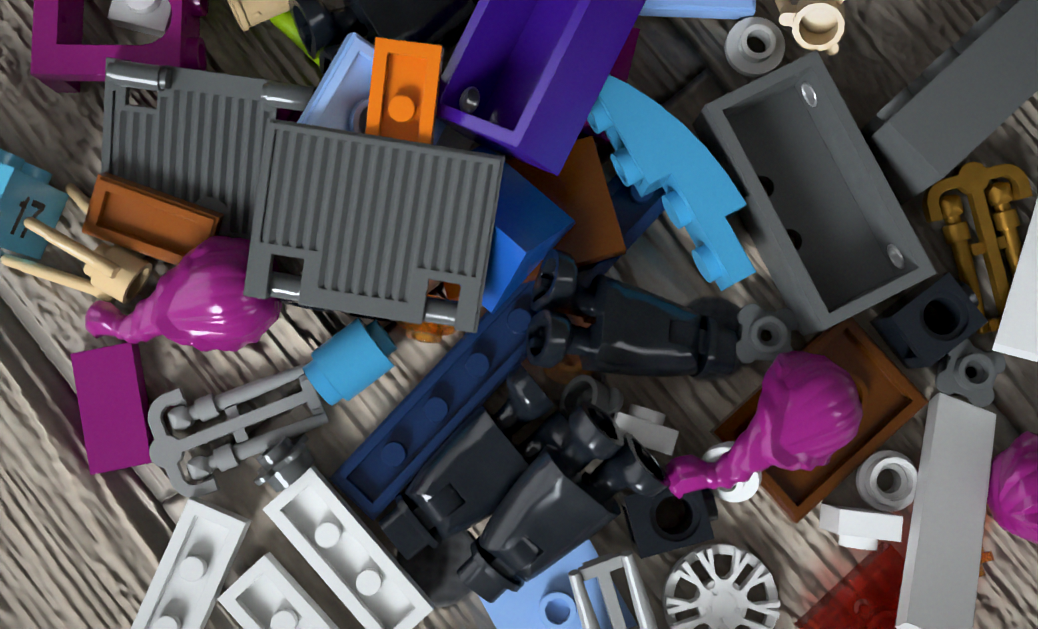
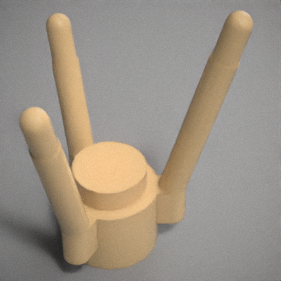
(815, 23)
(113, 270)

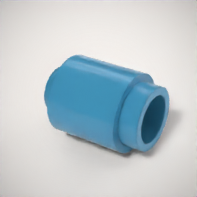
(350, 361)

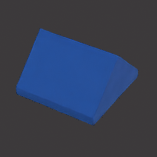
(523, 234)

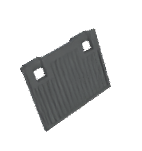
(199, 139)
(373, 223)

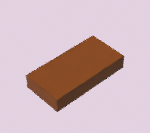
(147, 219)

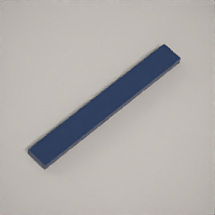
(466, 377)

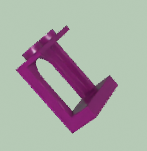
(63, 61)

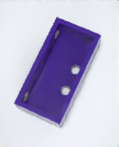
(533, 73)

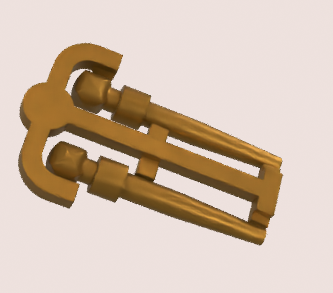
(972, 180)

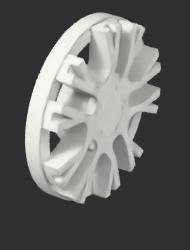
(718, 598)

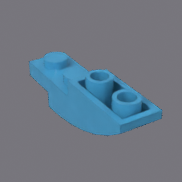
(662, 152)

